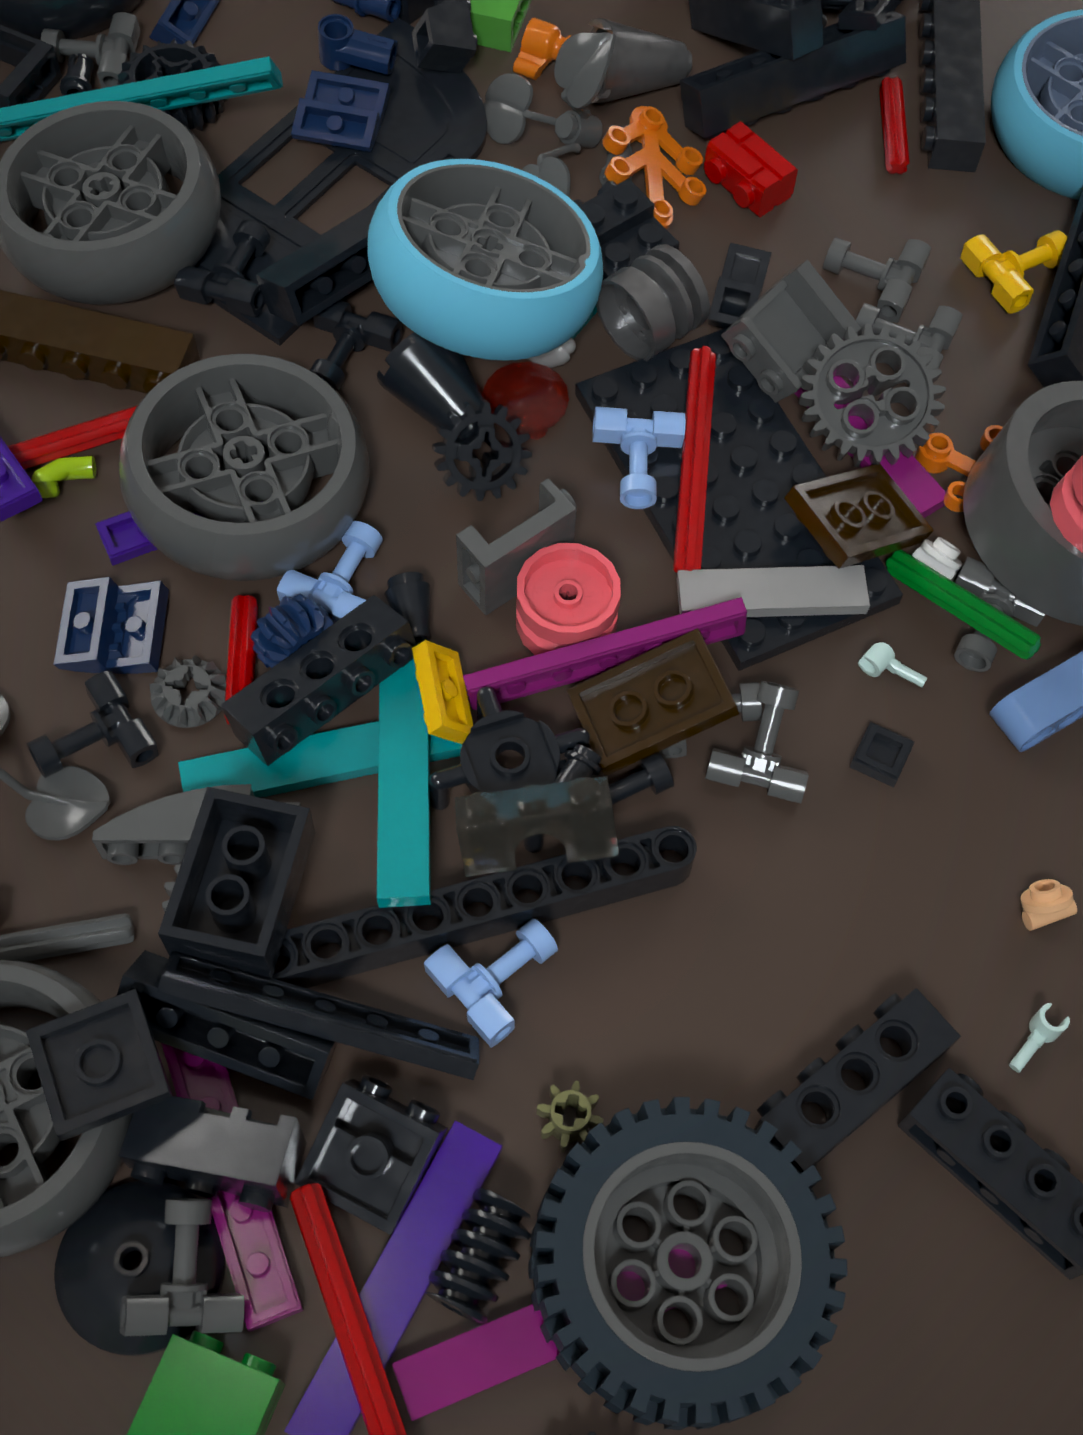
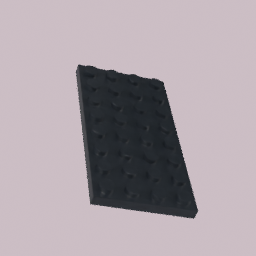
(750, 471)

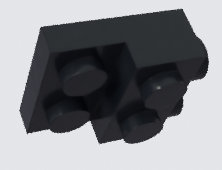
(624, 224)
(372, 1152)

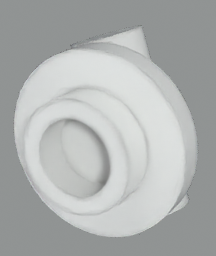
(940, 556)

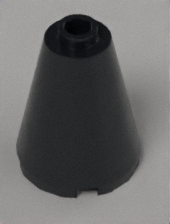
(430, 380)

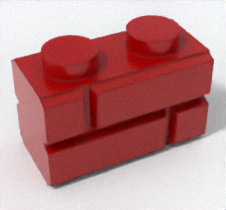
(749, 169)

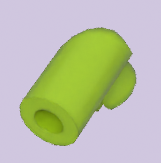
(62, 469)

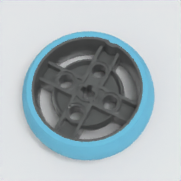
(484, 259)

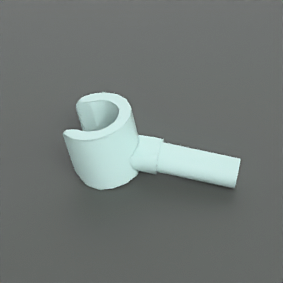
(882, 657)
(1041, 1033)

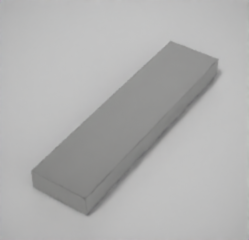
(777, 590)

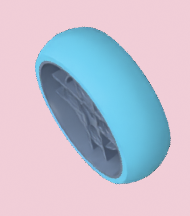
(1041, 104)

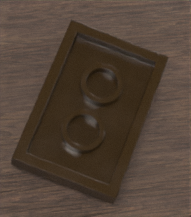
(858, 515)
(652, 702)

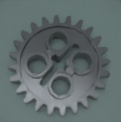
(857, 361)

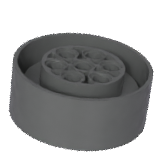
(1011, 496)

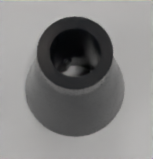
(410, 598)

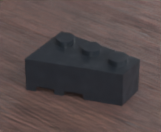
(215, 1151)

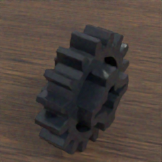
(462, 449)

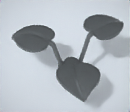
(581, 72)
(63, 802)

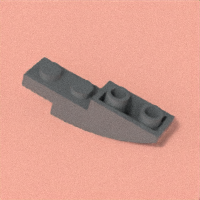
(156, 828)

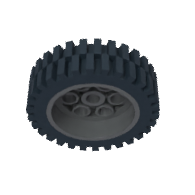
(781, 1279)

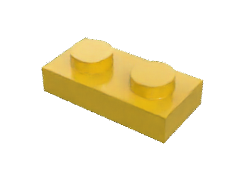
(442, 691)

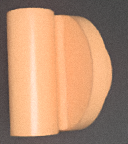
(1046, 903)

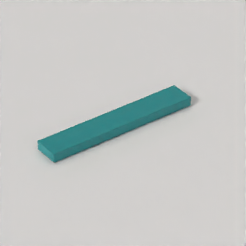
(311, 763)
(403, 794)

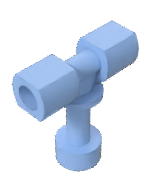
(638, 440)
(333, 589)
(480, 988)

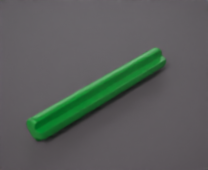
(964, 604)

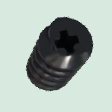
(479, 1255)

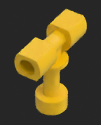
(1008, 268)

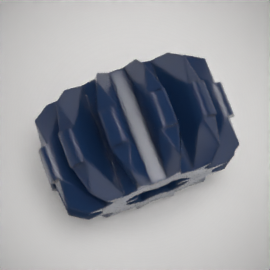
(288, 628)

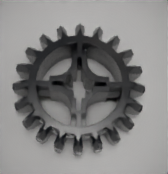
(172, 60)

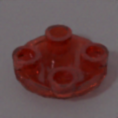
(529, 392)

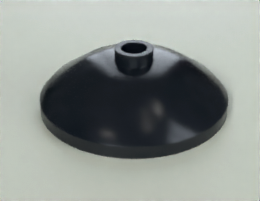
(92, 1270)

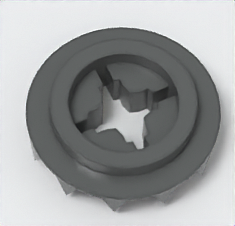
(201, 704)

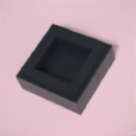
(882, 754)

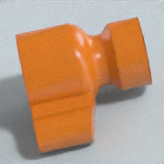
(538, 48)

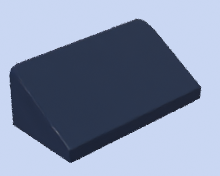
(183, 20)

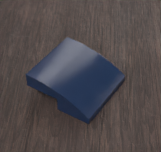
(341, 111)
(111, 627)

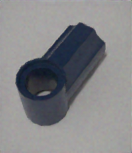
(344, 46)

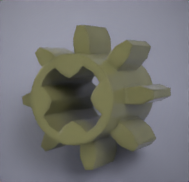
(556, 1110)

